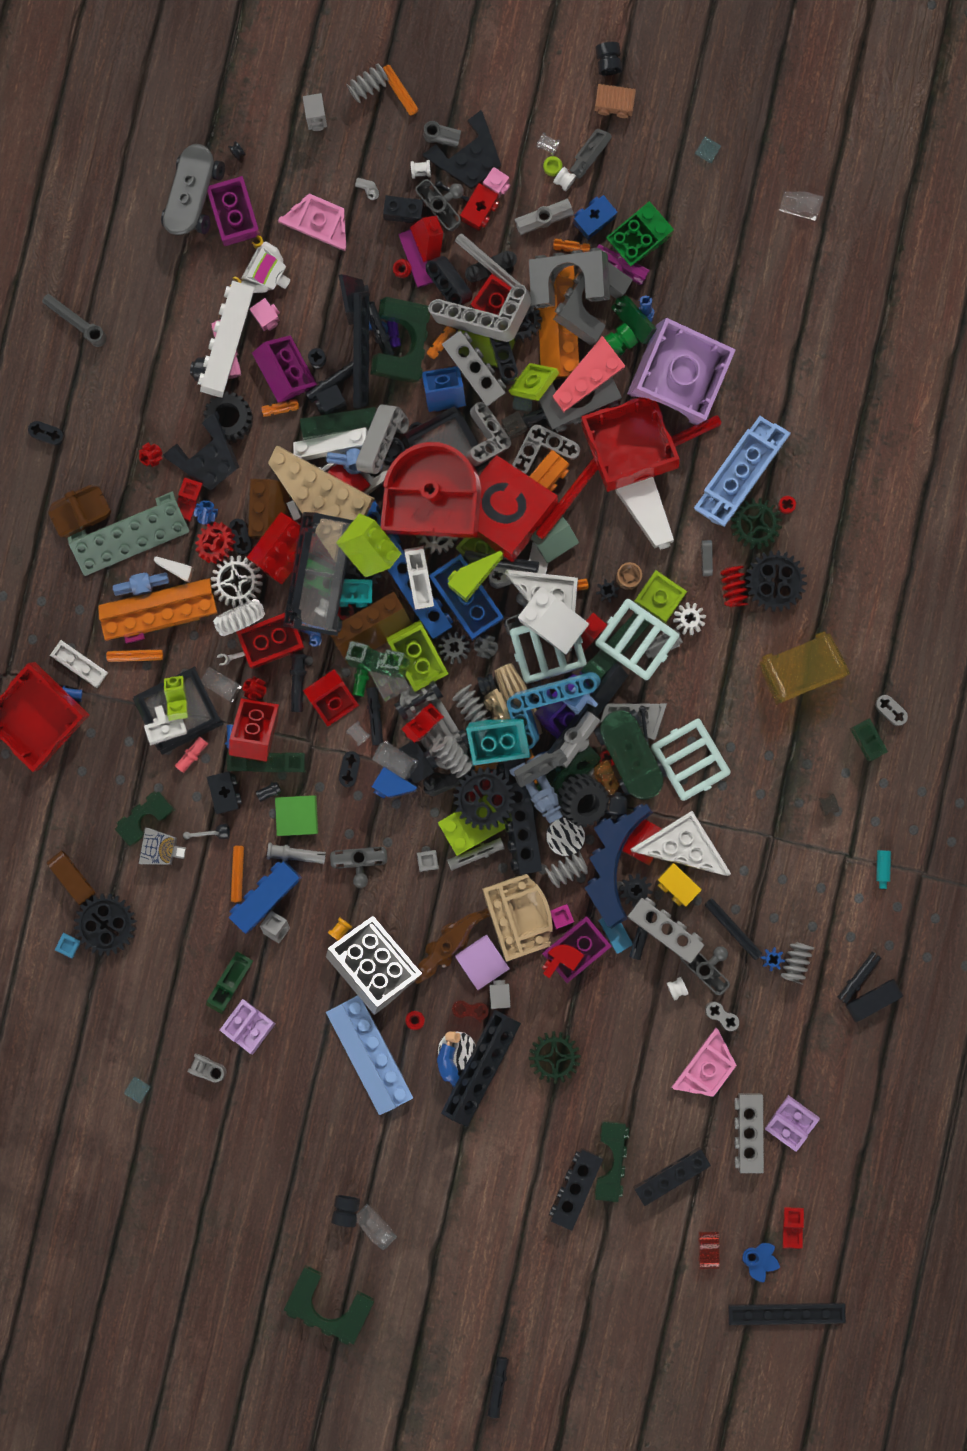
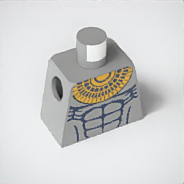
(159, 848)

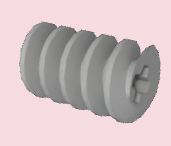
(367, 83)
(470, 705)
(453, 755)
(567, 870)
(797, 962)

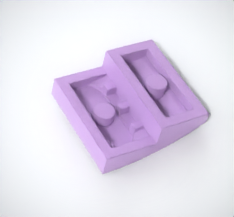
(482, 962)
(247, 1026)
(792, 1123)

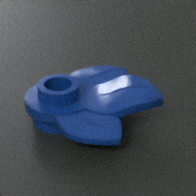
(763, 1261)

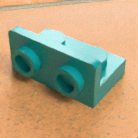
(356, 592)

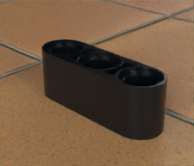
(448, 281)
(504, 365)
(874, 1000)

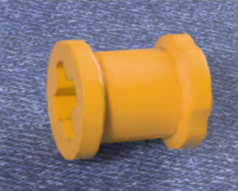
(340, 929)

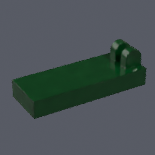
(634, 318)

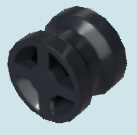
(486, 684)

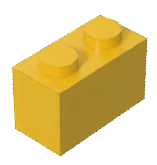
(679, 885)

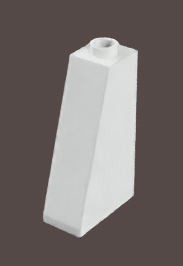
(647, 510)

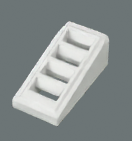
(181, 570)

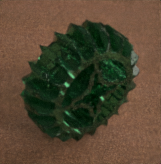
(764, 527)
(563, 1057)

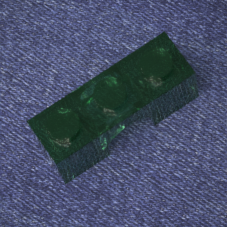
(388, 663)
(130, 827)

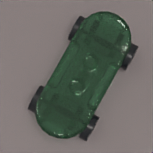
(631, 754)

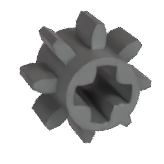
(485, 646)

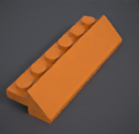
(556, 342)
(157, 610)

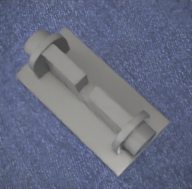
(659, 642)

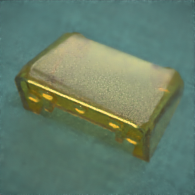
(803, 668)

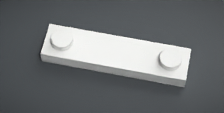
(332, 443)

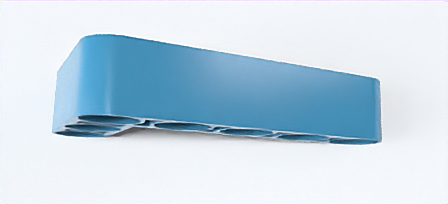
(546, 698)

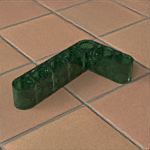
(602, 661)

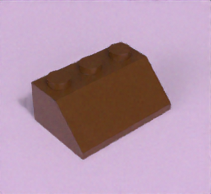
(266, 502)

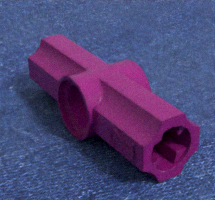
(635, 272)

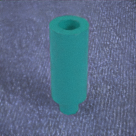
(883, 868)

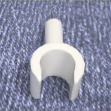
(230, 657)

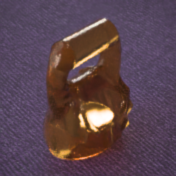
(604, 774)

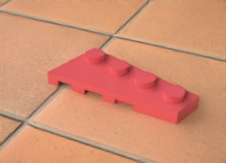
(593, 371)

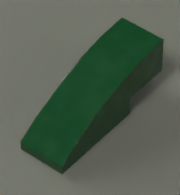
(229, 982)

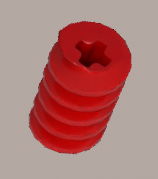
(733, 586)

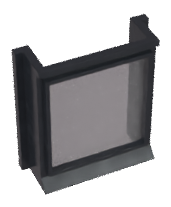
(447, 429)
(201, 711)

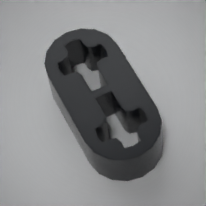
(44, 437)
(244, 531)
(354, 771)

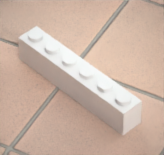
(226, 340)

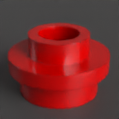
(397, 268)
(410, 1015)

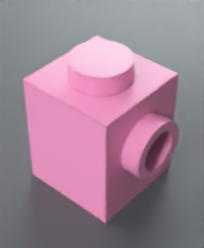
(497, 181)
(265, 314)

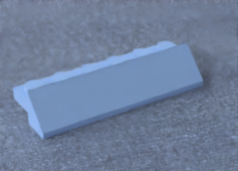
(741, 471)
(369, 1055)

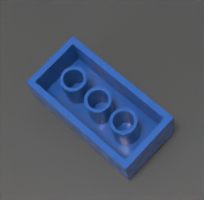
(477, 613)
(265, 897)

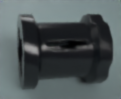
(313, 354)

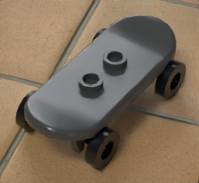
(189, 191)

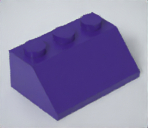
(557, 715)

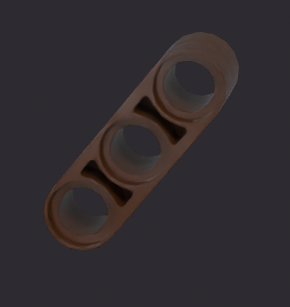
(71, 877)

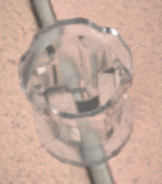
(548, 144)
(358, 733)

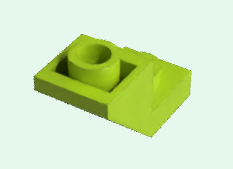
(176, 698)

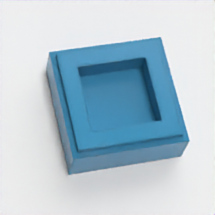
(67, 945)

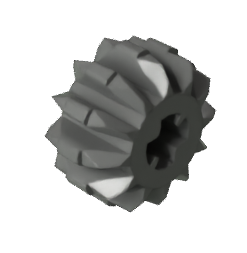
(461, 648)

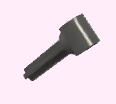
(75, 320)

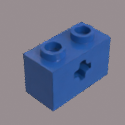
(589, 226)

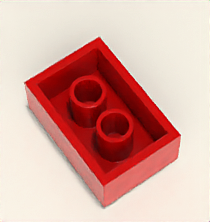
(277, 548)
(269, 641)
(253, 729)

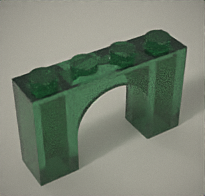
(414, 319)
(345, 1327)

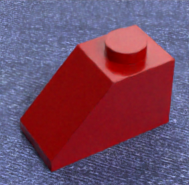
(428, 237)
(594, 629)

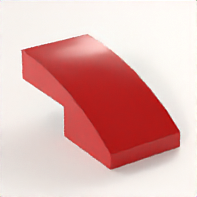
(188, 497)
(793, 1228)

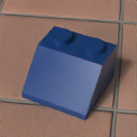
(443, 389)
(391, 785)

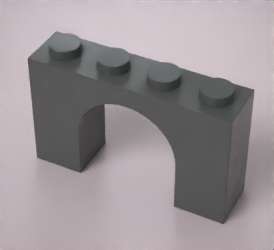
(545, 269)
(574, 316)
(604, 396)

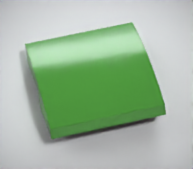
(296, 815)

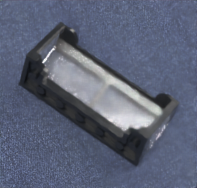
(317, 575)

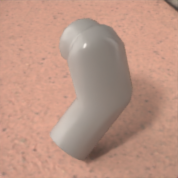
(369, 186)

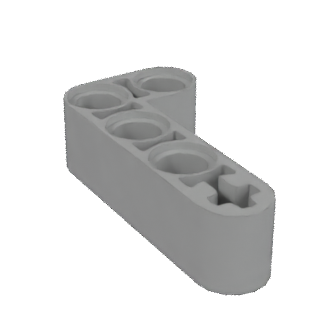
(379, 437)

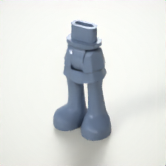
(545, 799)

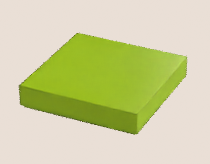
(533, 381)
(660, 596)

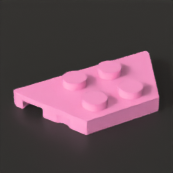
(319, 220)
(707, 1068)

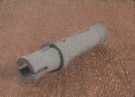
(456, 863)

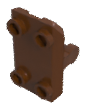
(79, 510)

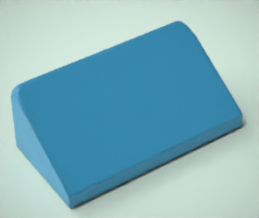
(617, 936)

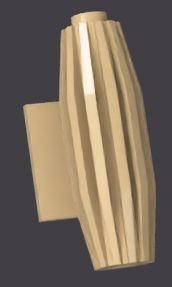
(509, 683)

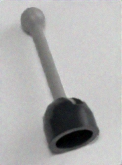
(222, 832)

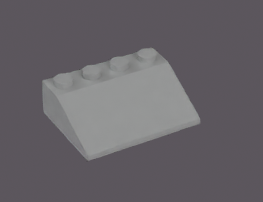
(373, 964)

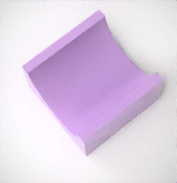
(682, 370)

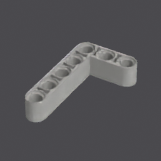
(477, 320)

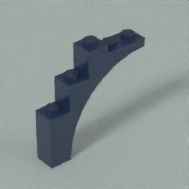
(606, 861)

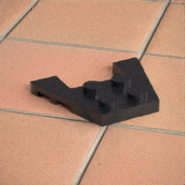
(472, 162)
(212, 462)

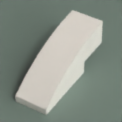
(419, 577)

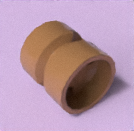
(629, 576)

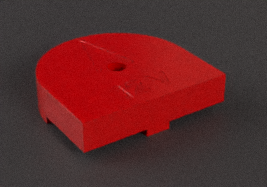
(449, 509)

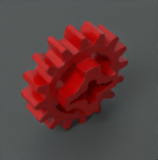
(215, 542)

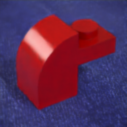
(422, 723)
(562, 953)

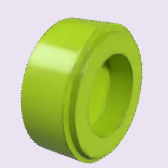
(552, 166)

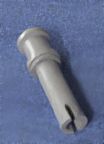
(287, 853)

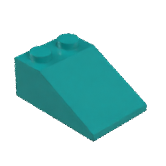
(497, 740)

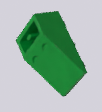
(640, 234)

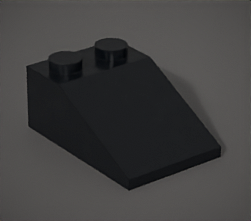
(349, 286)

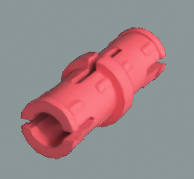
(191, 754)

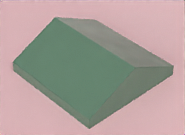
(557, 542)

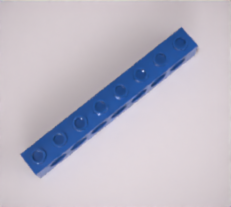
(434, 629)

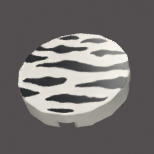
(565, 837)
(463, 1049)

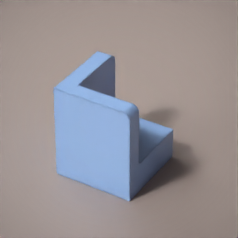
(577, 703)

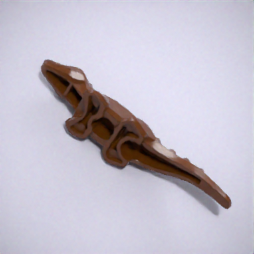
(453, 937)

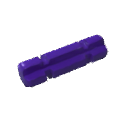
(394, 334)

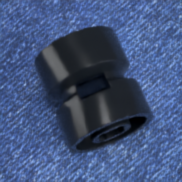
(609, 62)
(394, 451)
(345, 1214)

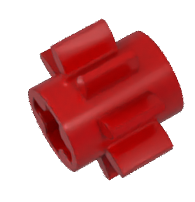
(150, 454)
(254, 688)

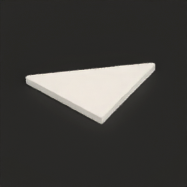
(560, 586)
(684, 844)

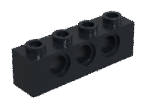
(672, 1176)
(568, 1218)

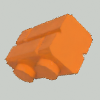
(551, 470)

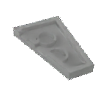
(653, 715)

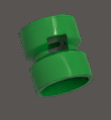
(621, 339)

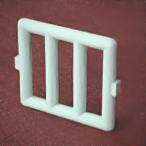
(616, 652)
(545, 672)
(666, 762)

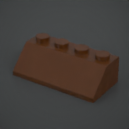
(373, 624)

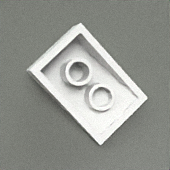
(553, 620)

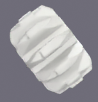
(693, 624)

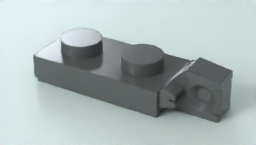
(590, 152)
(539, 767)

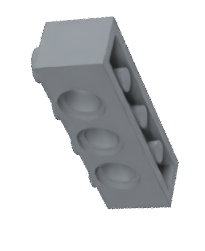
(453, 346)
(694, 942)
(755, 1163)

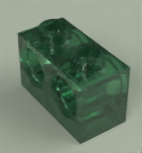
(868, 740)

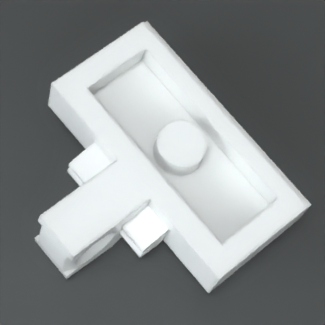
(163, 729)

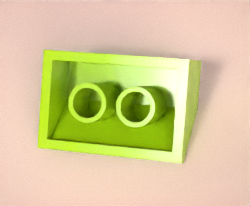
(368, 546)

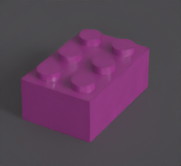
(233, 211)
(584, 938)

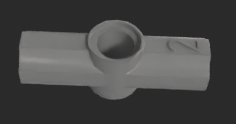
(555, 212)
(577, 737)

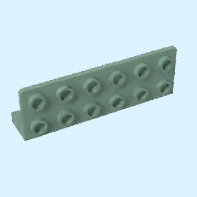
(129, 535)

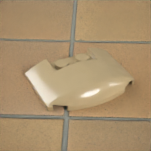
(519, 916)

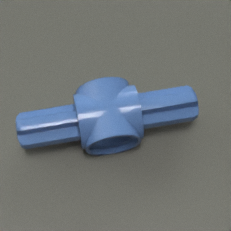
(348, 460)
(140, 584)

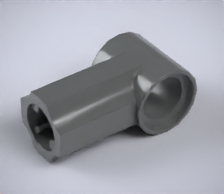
(444, 134)

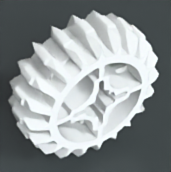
(245, 579)
(239, 617)

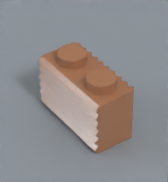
(615, 100)

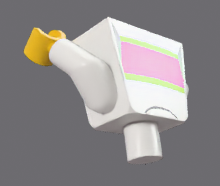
(264, 268)

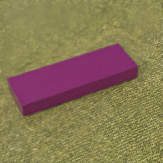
(413, 256)

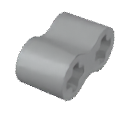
(721, 1016)

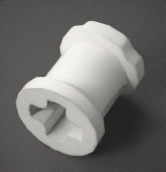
(420, 169)

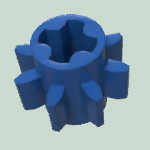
(205, 512)
(766, 958)

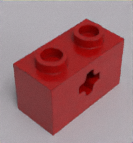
(480, 196)

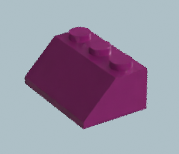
(284, 368)

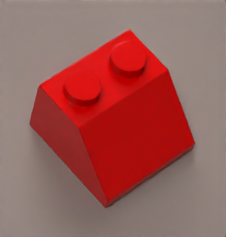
(491, 295)
(330, 697)

